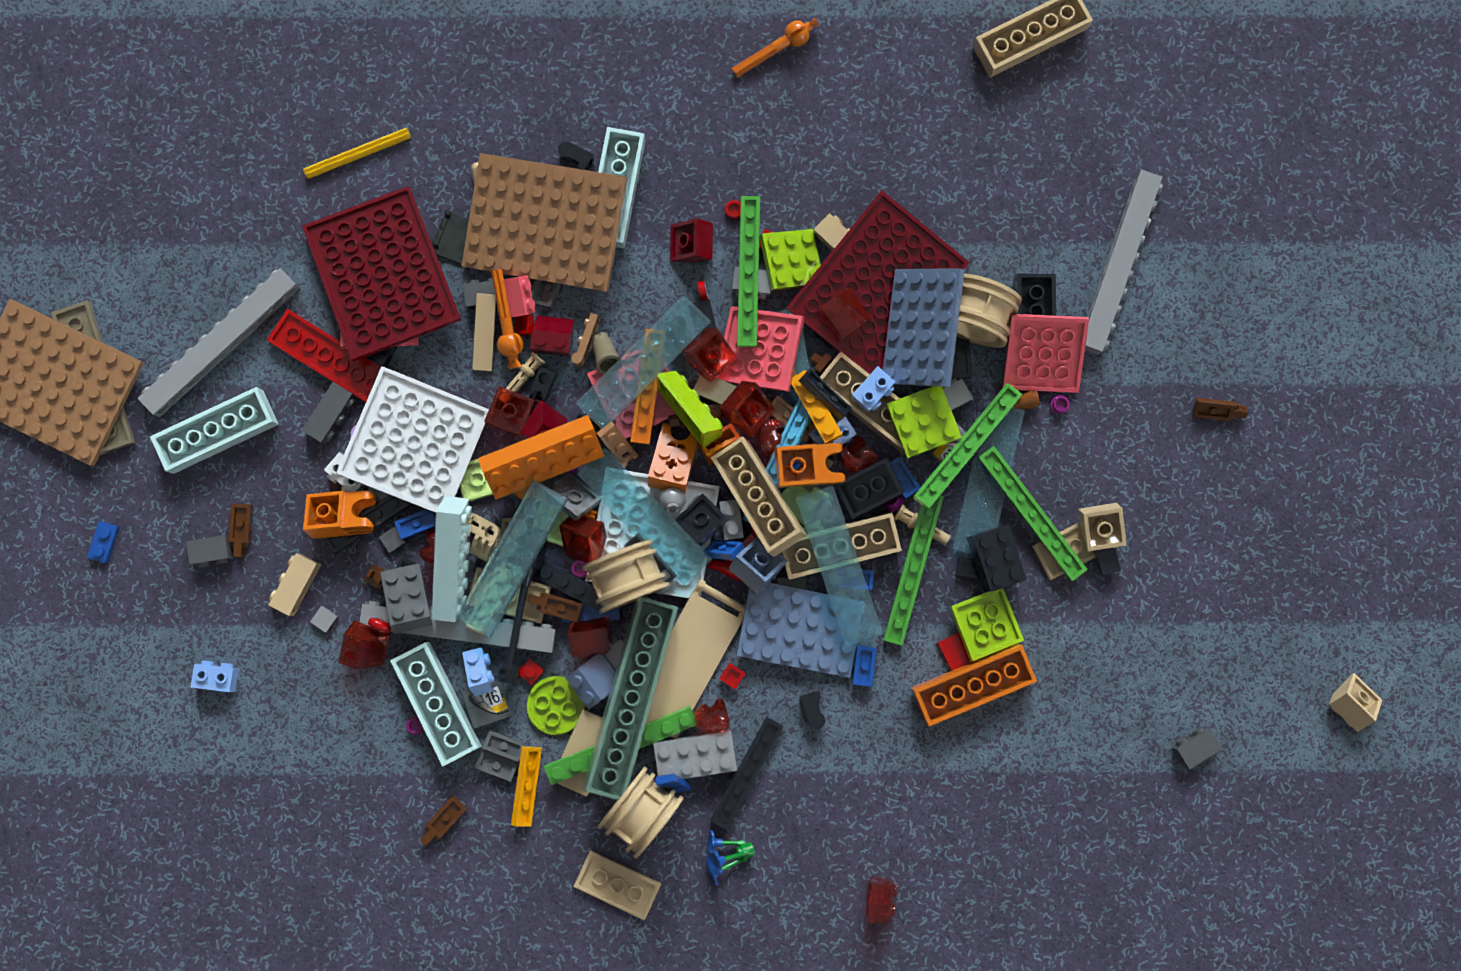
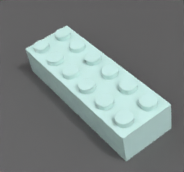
(623, 157)
(214, 430)
(450, 558)
(436, 703)

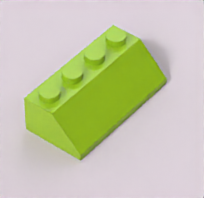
(689, 407)

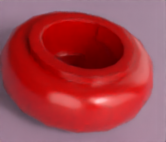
(379, 624)

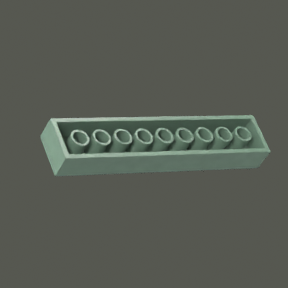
(630, 698)

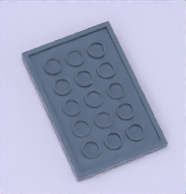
(923, 326)
(794, 630)

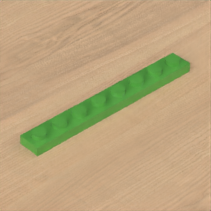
(748, 271)
(967, 446)
(1032, 513)
(912, 573)
(653, 732)

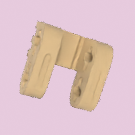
(483, 542)

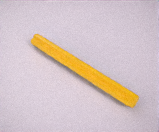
(357, 153)

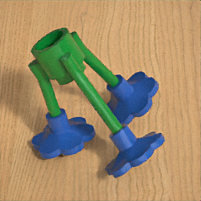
(714, 862)

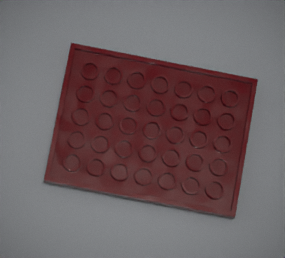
(866, 261)
(381, 273)

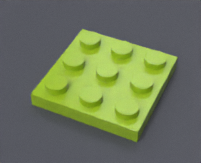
(789, 258)
(923, 421)
(986, 624)

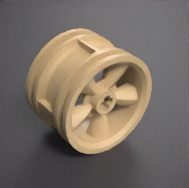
(986, 311)
(625, 576)
(640, 812)

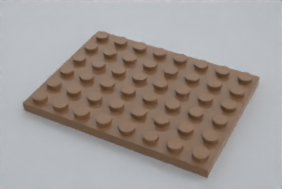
(544, 222)
(61, 382)

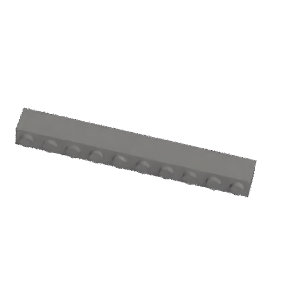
(1120, 260)
(218, 342)
(530, 637)

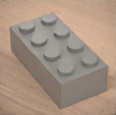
(696, 755)

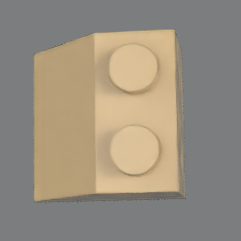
(1102, 526)
(1356, 703)

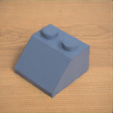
(757, 566)
(593, 680)

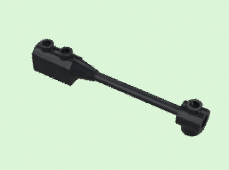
(508, 671)

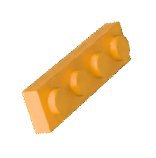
(817, 411)
(526, 786)

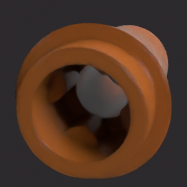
(1028, 401)

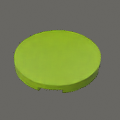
(554, 706)

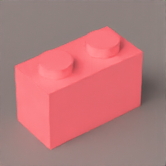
(519, 296)

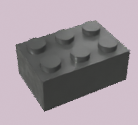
(406, 598)

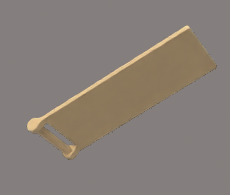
(694, 651)

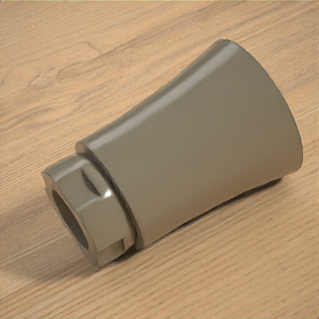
(604, 352)

